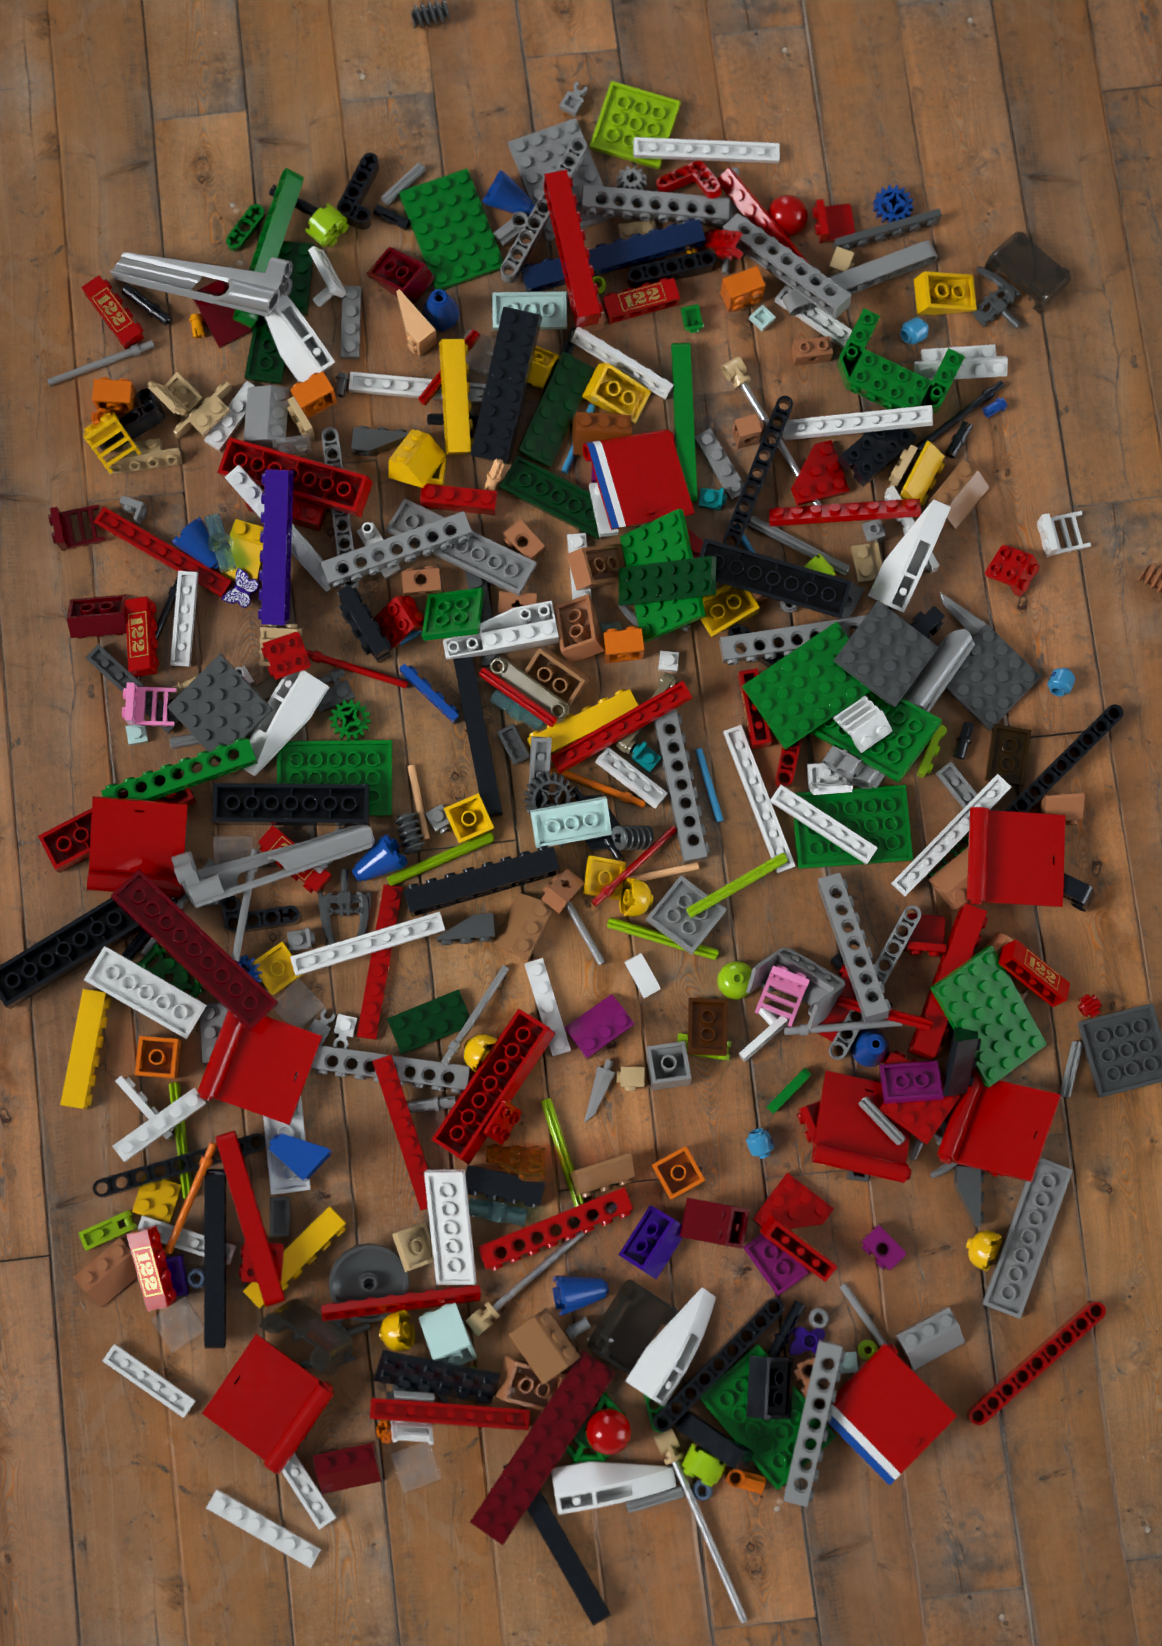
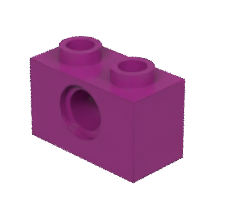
(894, 1251)

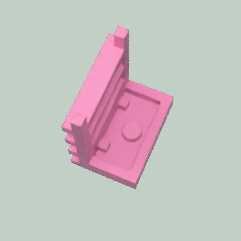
(136, 705)
(785, 982)

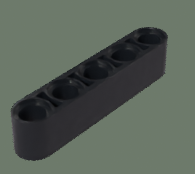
(678, 263)

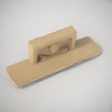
(207, 415)
(151, 457)

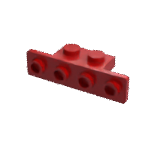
(724, 243)

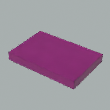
(911, 1082)
(774, 1264)

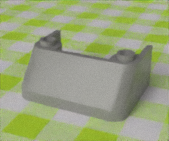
(822, 989)

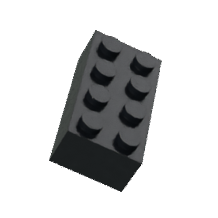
(504, 1185)

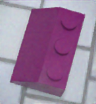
(599, 1026)

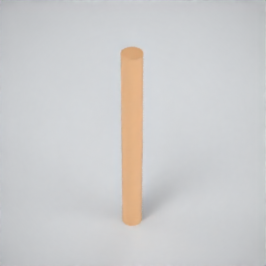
(418, 801)
(666, 872)

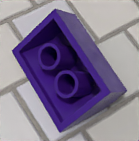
(652, 1242)

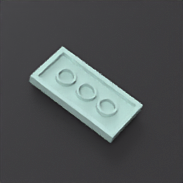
(549, 305)
(571, 822)

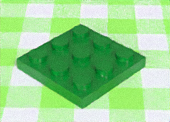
(453, 614)

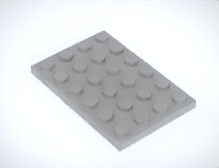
(541, 154)

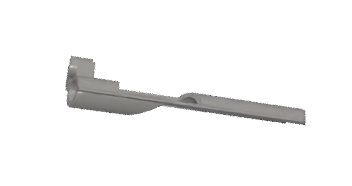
(247, 289)
(922, 693)
(221, 882)

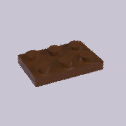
(707, 1026)

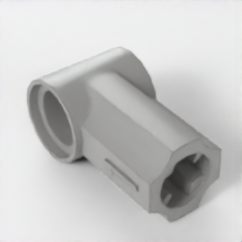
(510, 229)

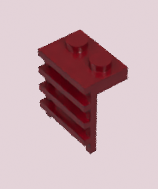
(63, 529)

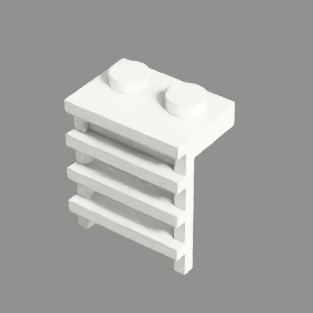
(1049, 534)
(864, 723)
(826, 781)
(409, 1430)

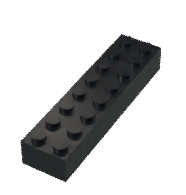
(506, 385)
(778, 579)
(291, 804)
(481, 881)
(64, 952)

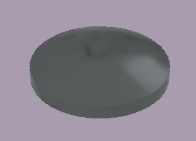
(365, 1273)

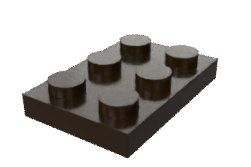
(1008, 754)

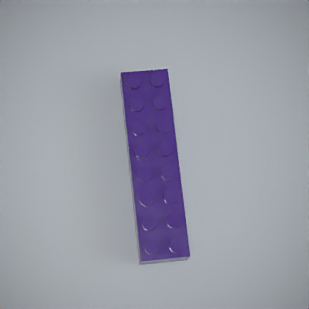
(276, 546)

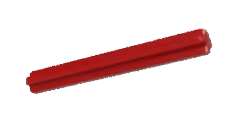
(435, 384)
(518, 697)
(893, 1015)

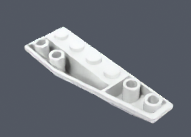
(297, 341)
(908, 559)
(508, 632)
(293, 706)
(672, 1350)
(607, 1483)

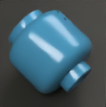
(914, 331)
(1061, 681)
(760, 1143)

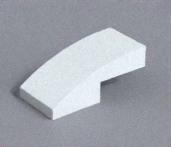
(642, 975)

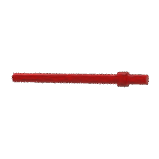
(318, 657)
(609, 889)

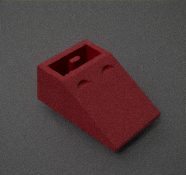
(714, 1223)

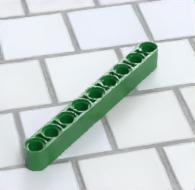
(273, 231)
(684, 414)

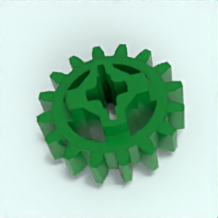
(353, 712)

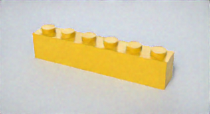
(455, 396)
(587, 720)
(85, 1049)
(304, 1250)

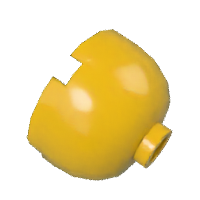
(636, 898)
(477, 1049)
(983, 1248)
(397, 1332)

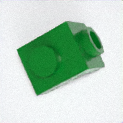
(691, 318)

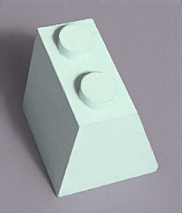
(447, 1335)

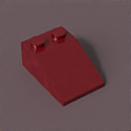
(399, 271)
(220, 318)

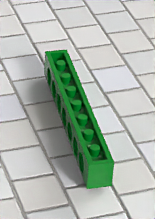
(153, 792)

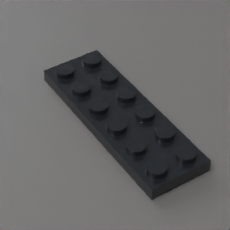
(436, 1377)

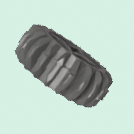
(555, 792)

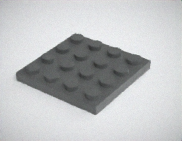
(885, 654)
(991, 678)
(219, 706)
(1123, 1049)

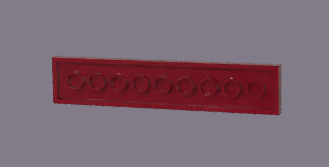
(194, 949)
(542, 1448)

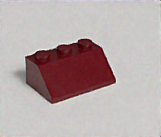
(97, 616)
(347, 1467)

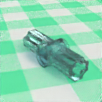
(220, 542)
(514, 710)
(497, 1211)

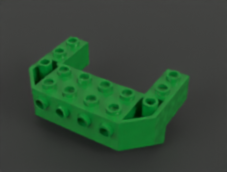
(887, 381)

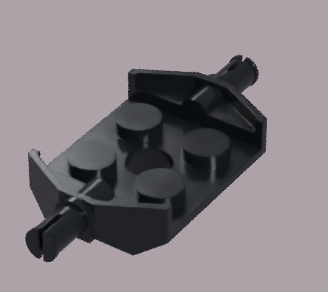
(605, 842)

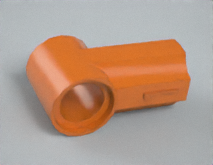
(746, 1481)

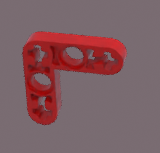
(669, 182)

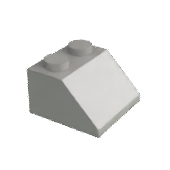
(668, 1065)

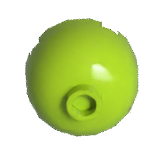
(734, 980)

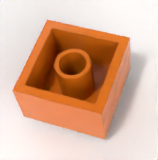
(742, 289)
(314, 394)
(114, 395)
(623, 645)
(158, 1057)
(677, 1173)

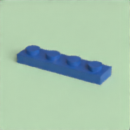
(424, 687)

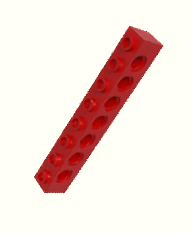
(489, 1250)

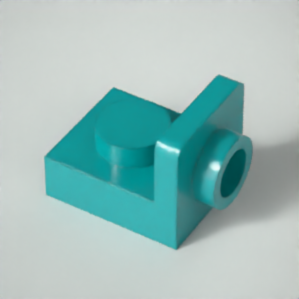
(712, 499)
(645, 756)

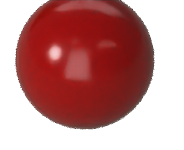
(789, 214)
(608, 1431)

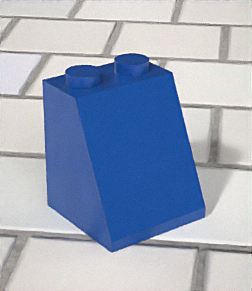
(299, 1155)

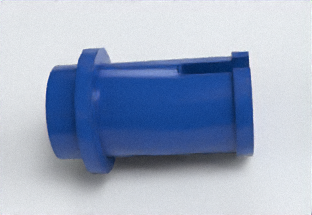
(999, 405)

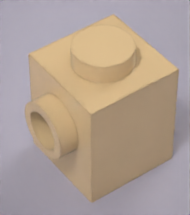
(841, 261)
(631, 1078)

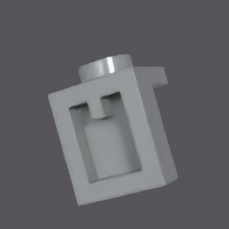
(131, 506)
(438, 819)
(301, 940)

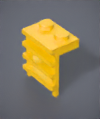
(103, 431)

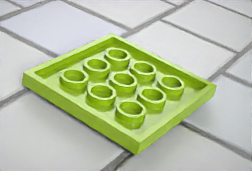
(632, 114)

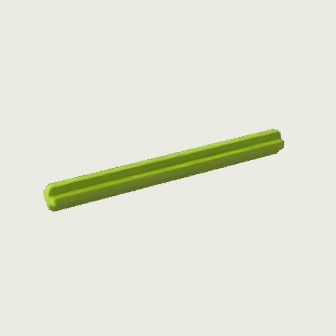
(440, 859)
(736, 885)
(658, 937)
(181, 1141)
(561, 1147)

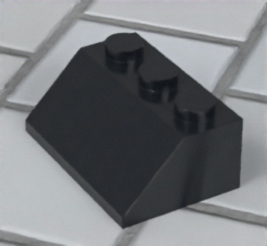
(961, 1062)
(770, 1387)

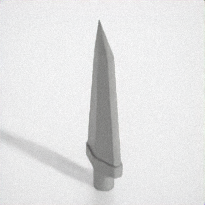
(965, 618)
(601, 1083)

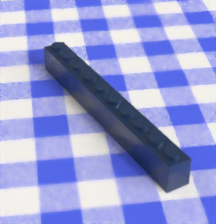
(620, 254)

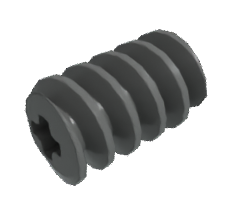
(429, 13)
(409, 833)
(632, 837)

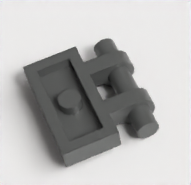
(336, 693)

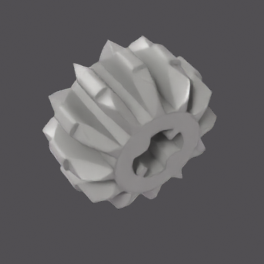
(631, 174)

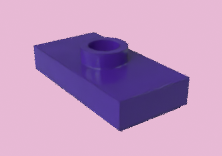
(178, 1274)

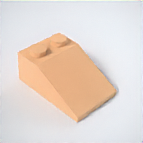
(419, 332)

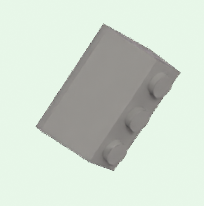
(266, 414)
(930, 1337)

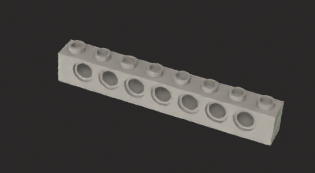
(646, 199)
(789, 267)
(385, 547)
(729, 643)
(689, 852)
(870, 1010)
(460, 1072)
(794, 1493)

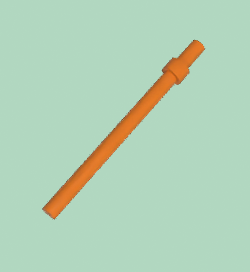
(626, 797)
(205, 1163)

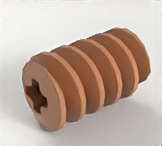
(1153, 576)

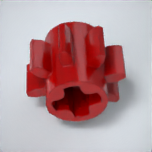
(1089, 1006)

